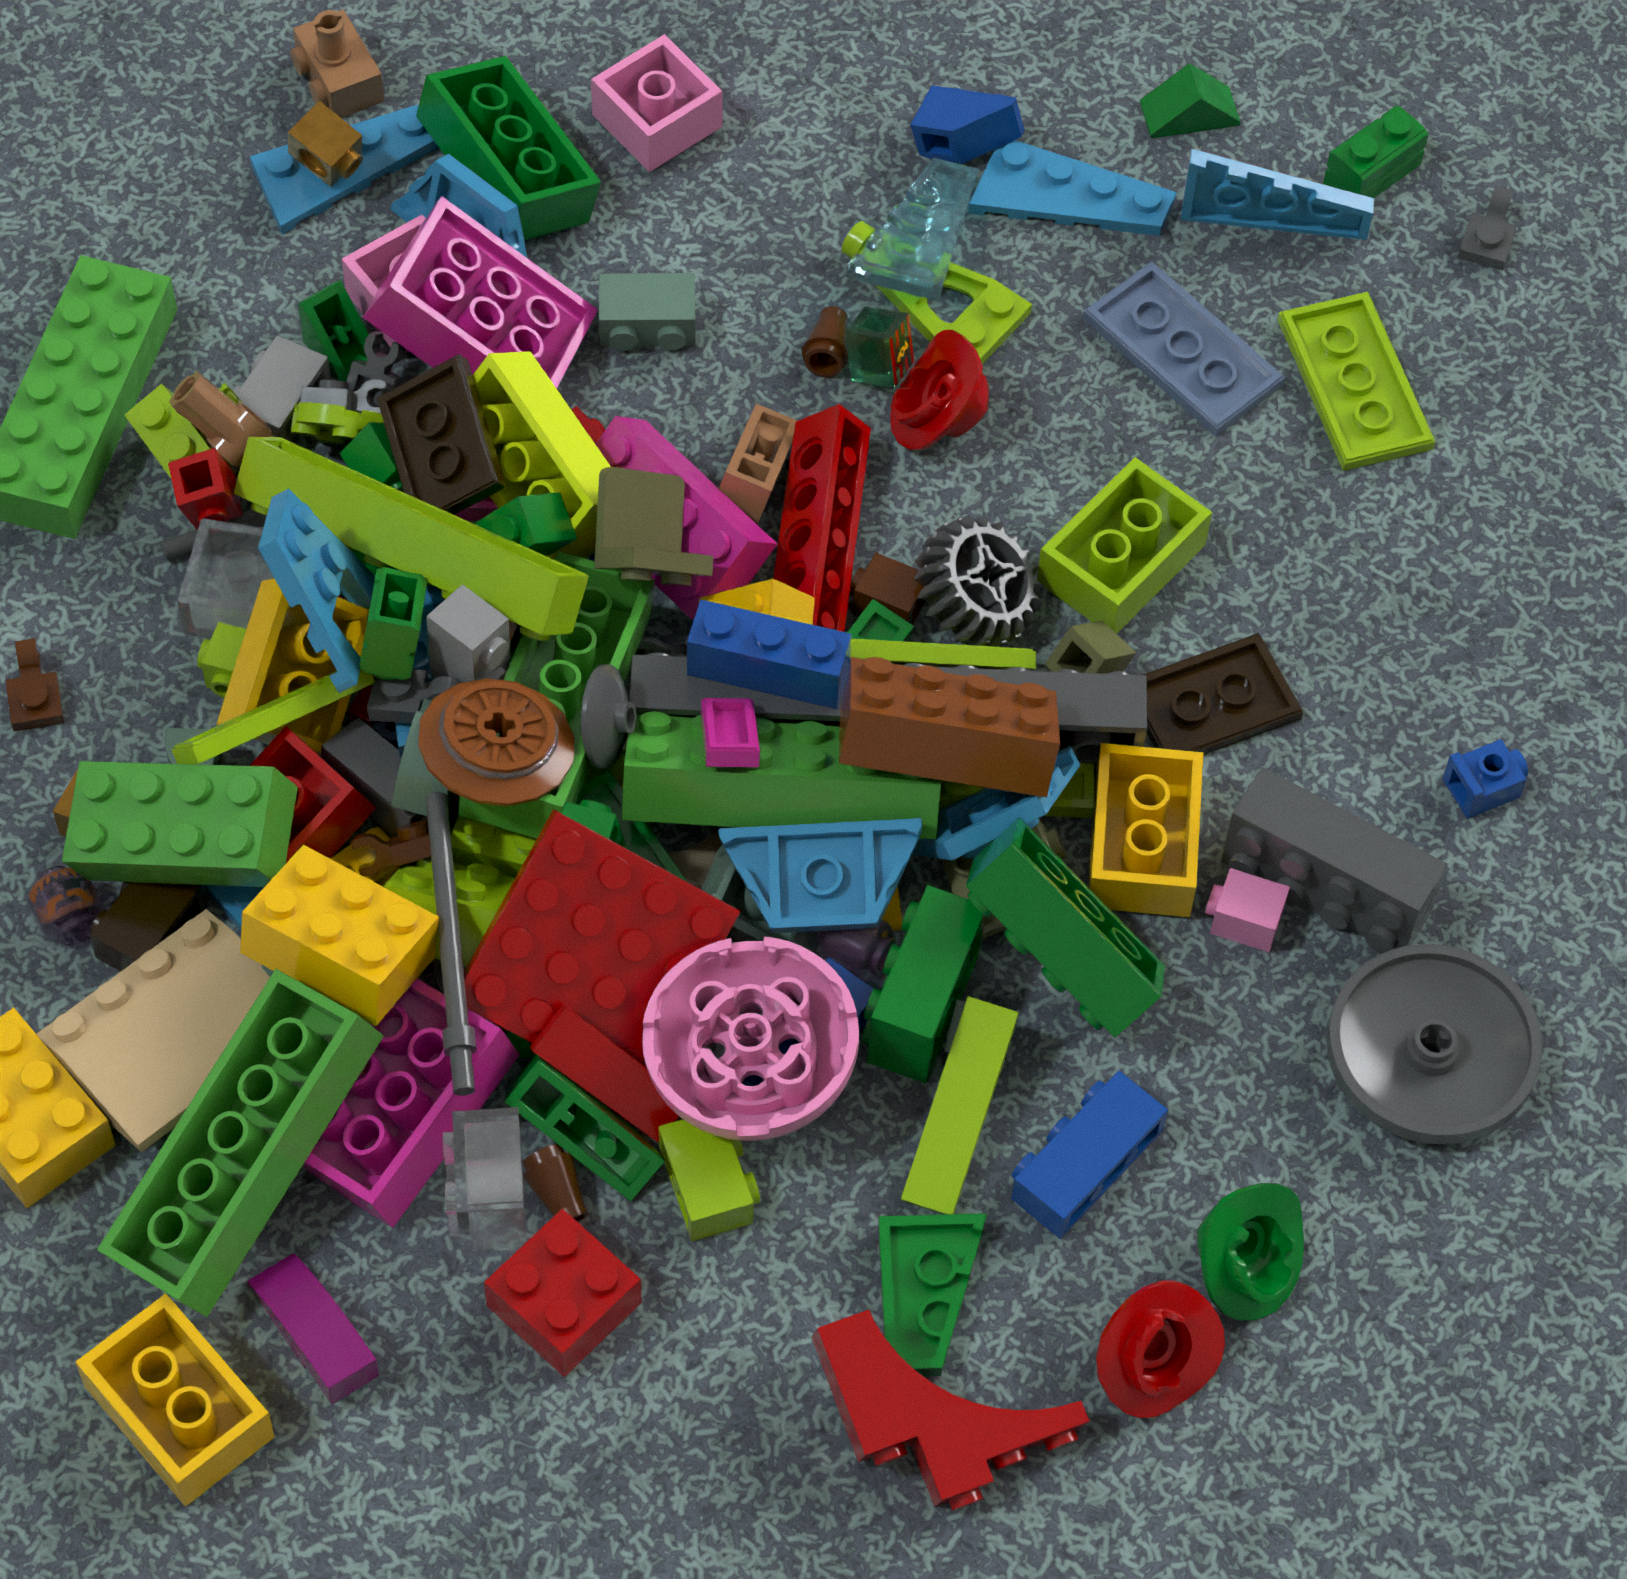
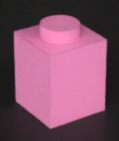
(1247, 909)

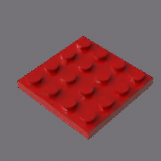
(587, 933)

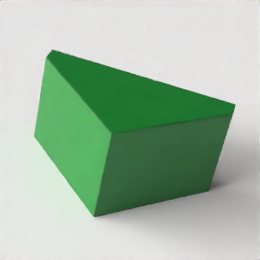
(1188, 104)
(333, 328)

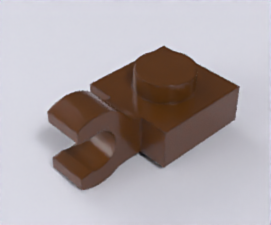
(34, 696)
(408, 847)

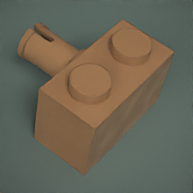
(337, 64)

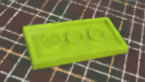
(1356, 381)

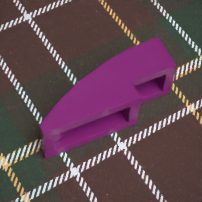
(315, 1328)

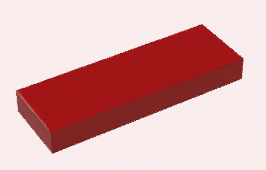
(603, 1070)

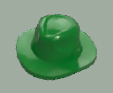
(1252, 1250)

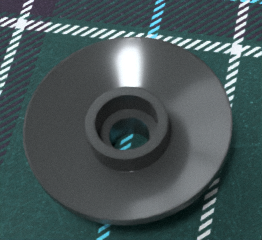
(606, 716)

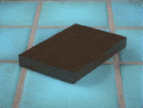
(442, 438)
(1218, 698)

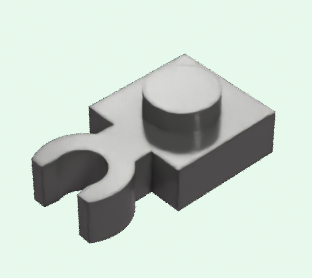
(377, 365)

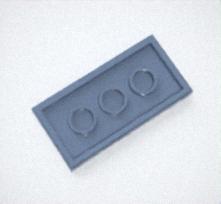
(1183, 348)

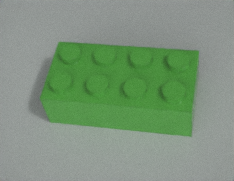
(179, 823)

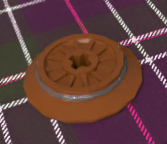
(507, 770)

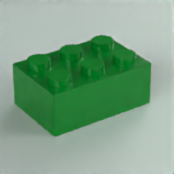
(923, 983)

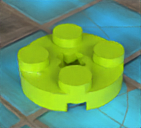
(330, 422)

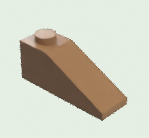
(758, 460)

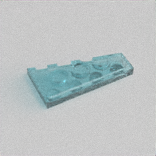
(919, 234)

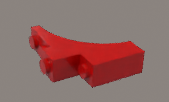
(952, 1438)

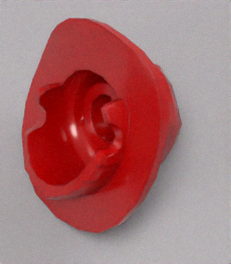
(940, 393)
(1159, 1349)

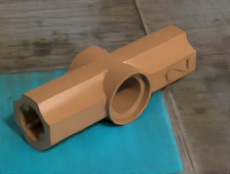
(218, 417)

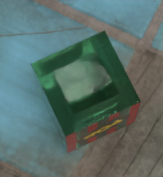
(879, 347)

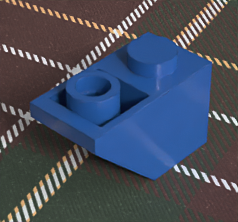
(964, 123)

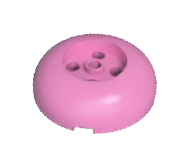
(716, 1000)

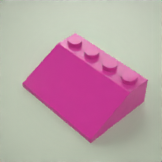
(475, 297)
(395, 1115)

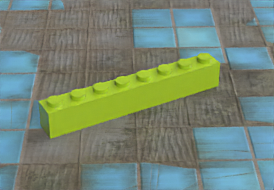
(416, 536)

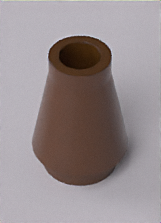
(826, 346)
(555, 1181)

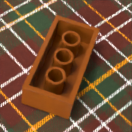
(949, 726)

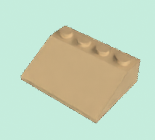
(158, 1027)

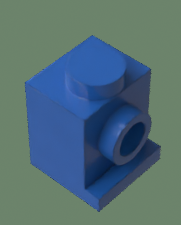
(1477, 787)

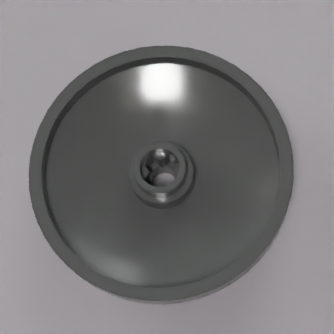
(1444, 1003)

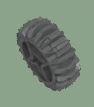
(978, 582)

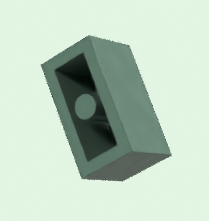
(647, 310)

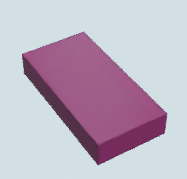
(730, 732)

